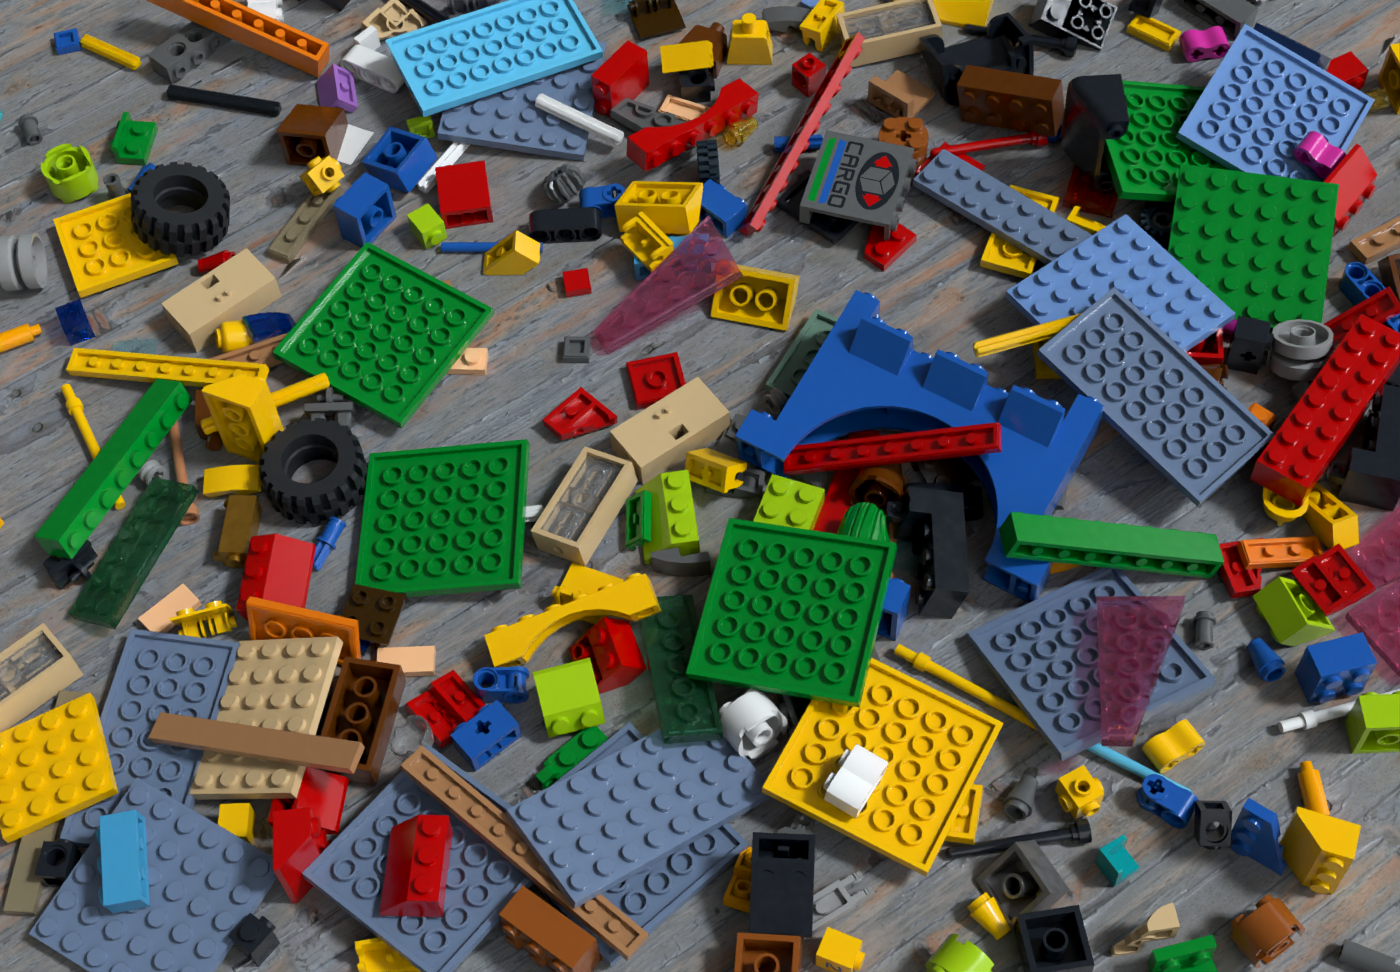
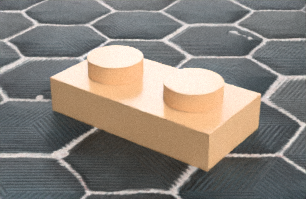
(471, 362)

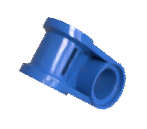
(601, 198)
(503, 684)
(1169, 803)

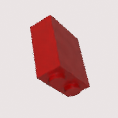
(620, 77)
(464, 194)

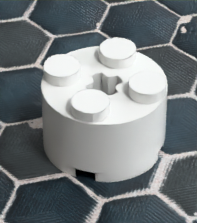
(752, 724)

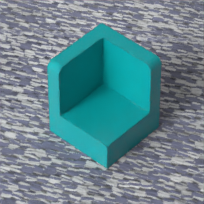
(1116, 861)

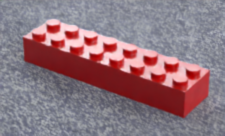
(1328, 410)

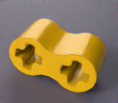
(1173, 746)

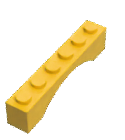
(517, 642)

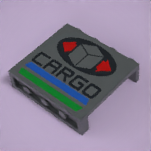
(859, 181)

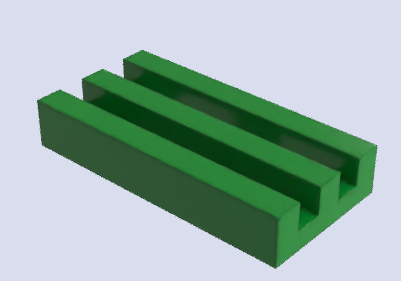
(638, 520)

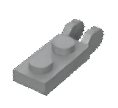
(836, 902)

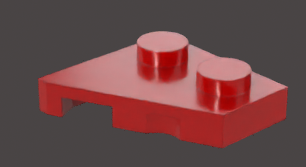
(883, 252)
(578, 416)
(1238, 581)

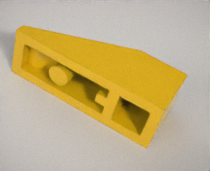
(1331, 519)

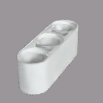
(373, 68)

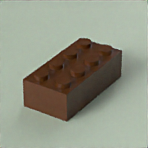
(1011, 100)
(365, 712)

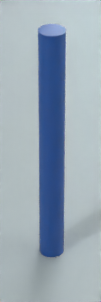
(471, 246)

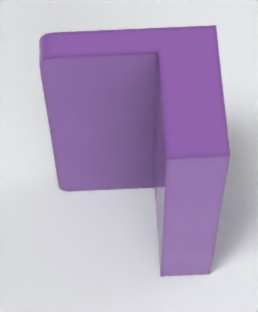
(337, 89)

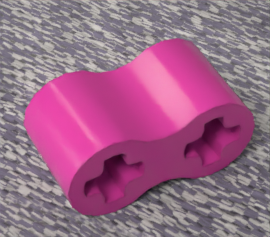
(1204, 44)
(1318, 154)

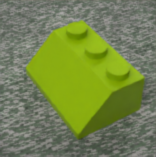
(671, 515)

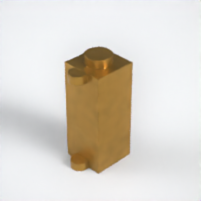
(239, 525)

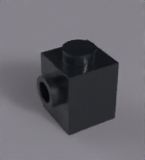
(255, 938)

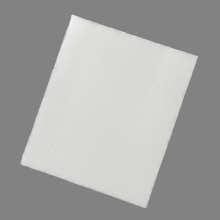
(353, 143)

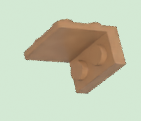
(899, 94)

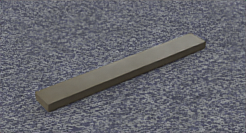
(24, 887)

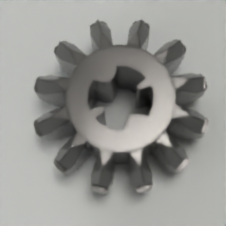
(563, 183)

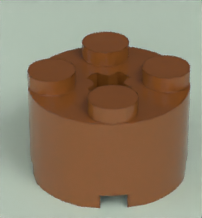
(908, 133)
(1265, 931)

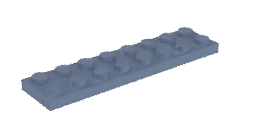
(998, 208)

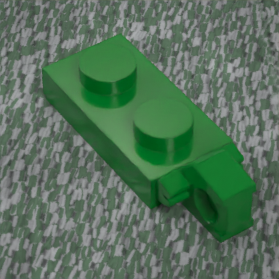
(570, 755)

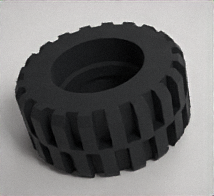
(180, 231)
(304, 444)

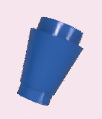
(1266, 661)

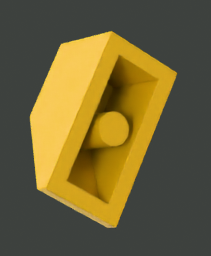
(512, 255)

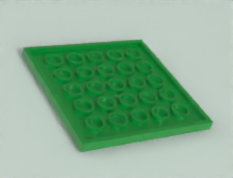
(1149, 156)
(1256, 240)
(384, 334)
(445, 519)
(793, 612)

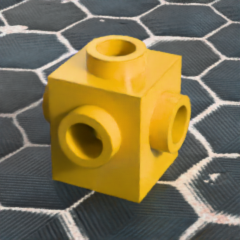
(322, 175)
(1080, 793)

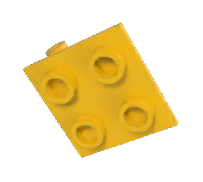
(582, 581)
(214, 610)

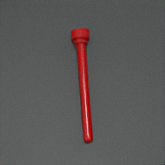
(1031, 138)

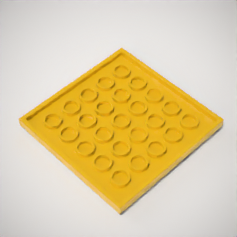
(932, 756)

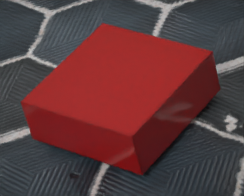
(577, 282)

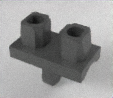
(333, 407)

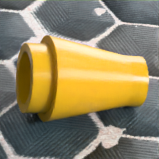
(989, 916)

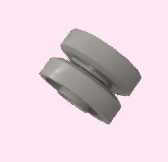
(23, 262)
(1300, 349)

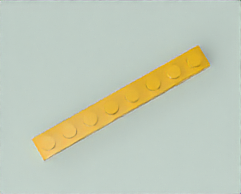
(150, 367)

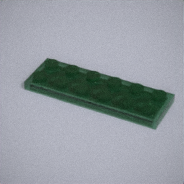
(133, 553)
(683, 705)

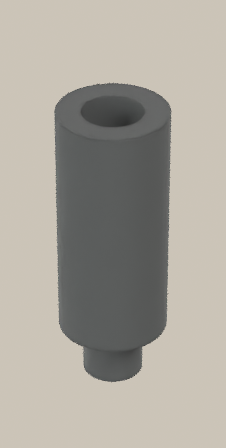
(1366, 958)

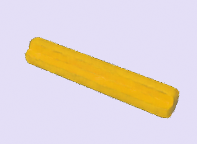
(110, 52)

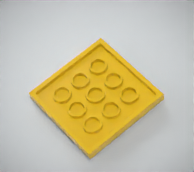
(105, 248)
(53, 767)

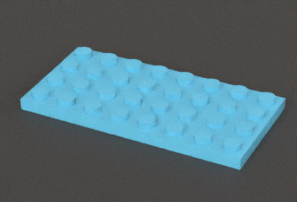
(491, 51)

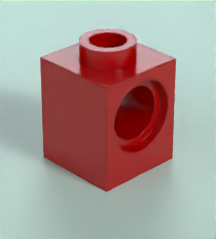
(808, 74)

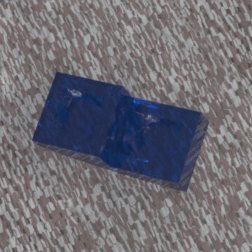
(267, 324)

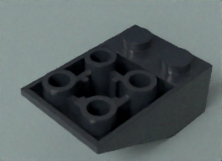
(1076, 18)
(782, 884)

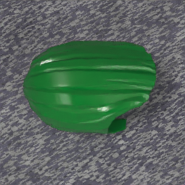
(864, 521)

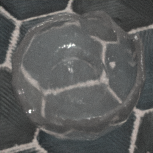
(411, 737)

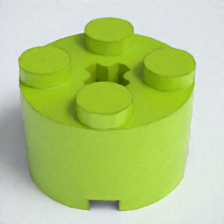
(70, 172)
(958, 957)

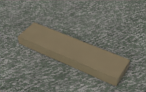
(302, 225)

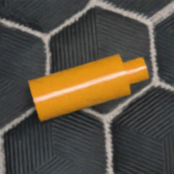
(18, 336)
(1312, 789)

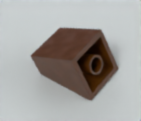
(312, 133)

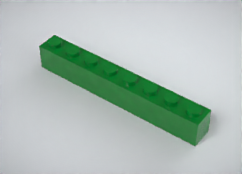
(113, 469)
(1110, 545)

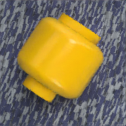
(232, 336)

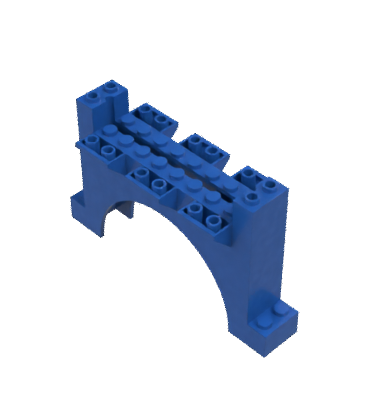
(875, 380)

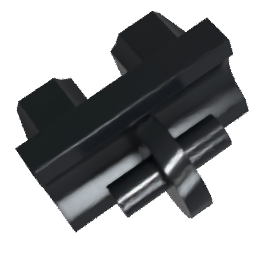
(69, 570)

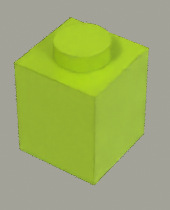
(427, 226)

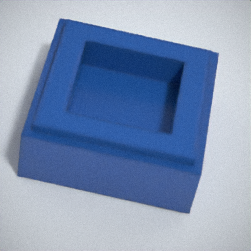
(67, 41)

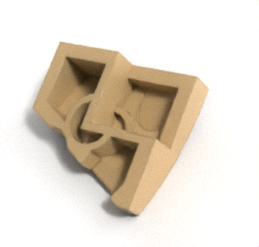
(393, 20)
(1158, 926)

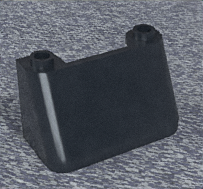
(1003, 48)
(1093, 114)

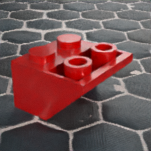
(612, 653)
(322, 793)

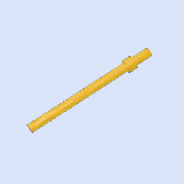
(75, 409)
(923, 663)

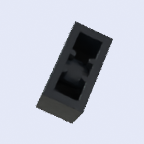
(1249, 345)

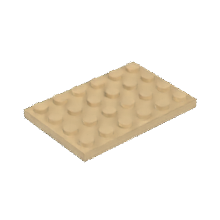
(272, 687)

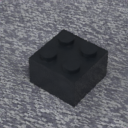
(1053, 941)

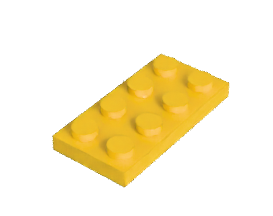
(1007, 258)

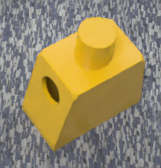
(749, 42)

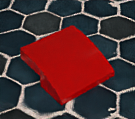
(1333, 580)
(445, 706)

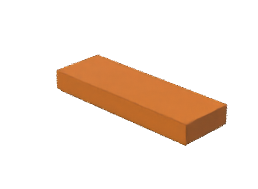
(1278, 551)

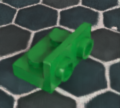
(133, 140)
(1185, 956)

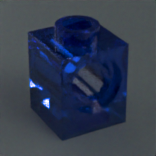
(75, 322)

